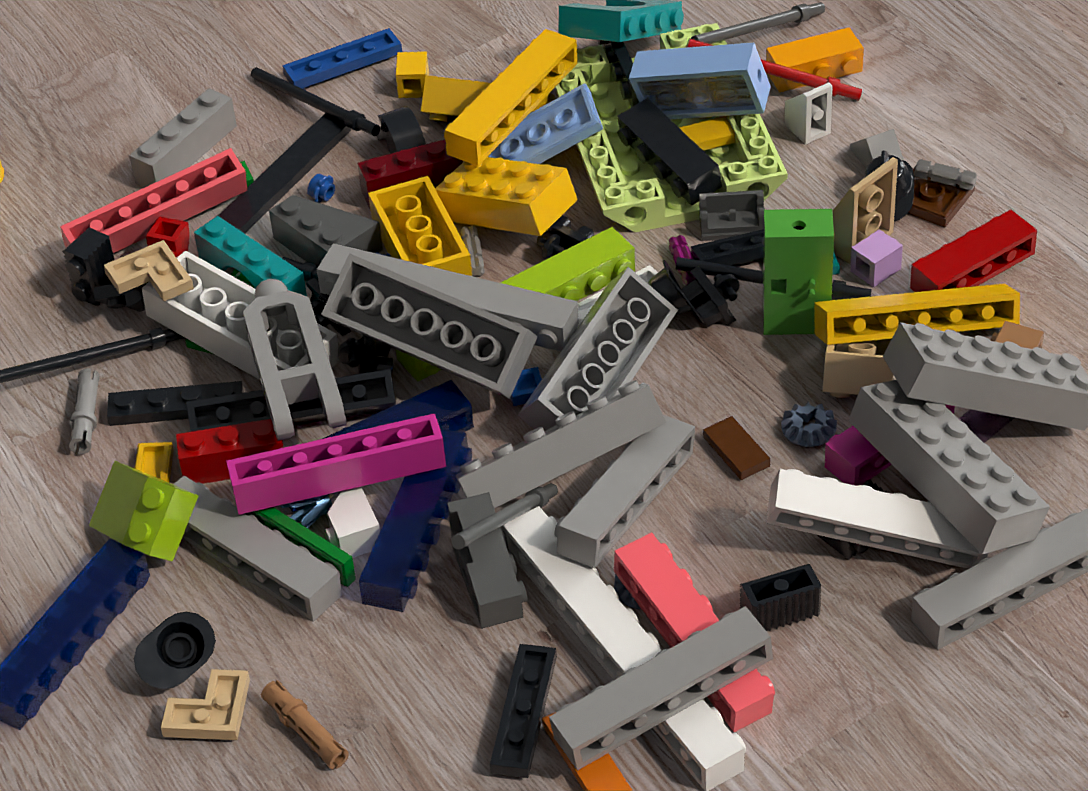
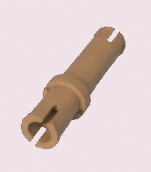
(294, 714)

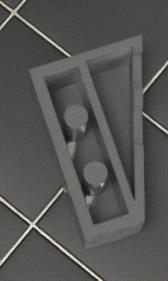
(313, 227)
(486, 564)

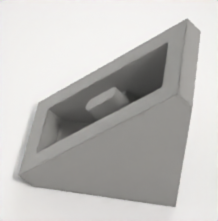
(871, 147)

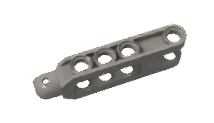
(295, 383)

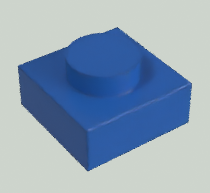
(525, 386)

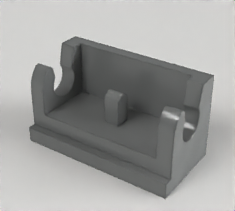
(730, 213)

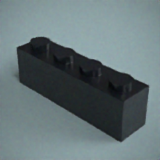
(668, 151)

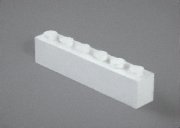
(867, 518)

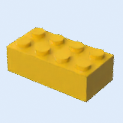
(507, 195)
(418, 226)

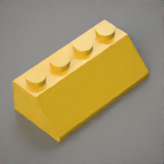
(450, 96)

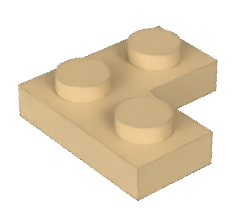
(152, 265)
(212, 717)

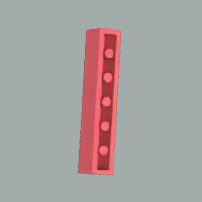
(173, 197)
(677, 612)

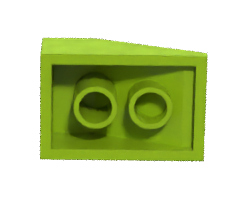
(143, 511)

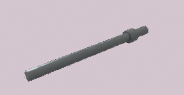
(797, 14)
(536, 497)

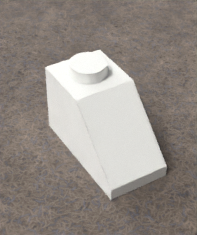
(810, 113)
(352, 523)

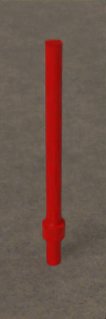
(800, 76)

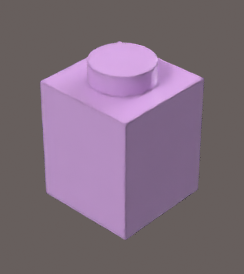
(876, 258)

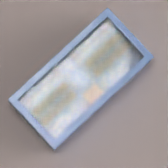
(702, 80)

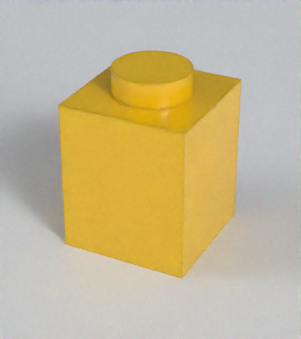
(411, 73)

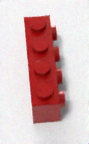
(976, 255)

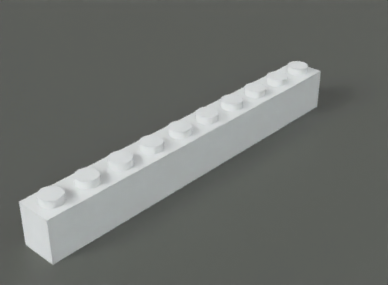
(619, 644)

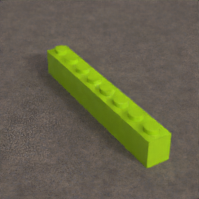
(567, 275)

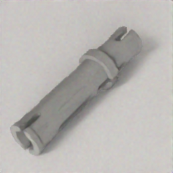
(83, 419)

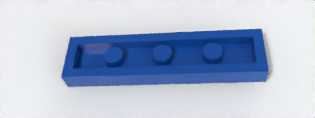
(342, 59)

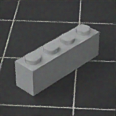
(184, 138)

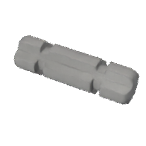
(945, 174)
(470, 238)

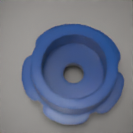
(321, 188)

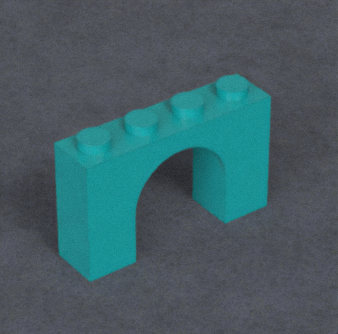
(620, 19)

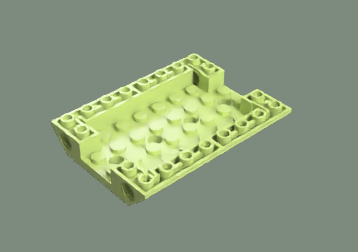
(630, 189)

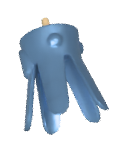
(312, 509)

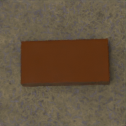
(736, 447)

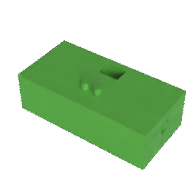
(796, 268)

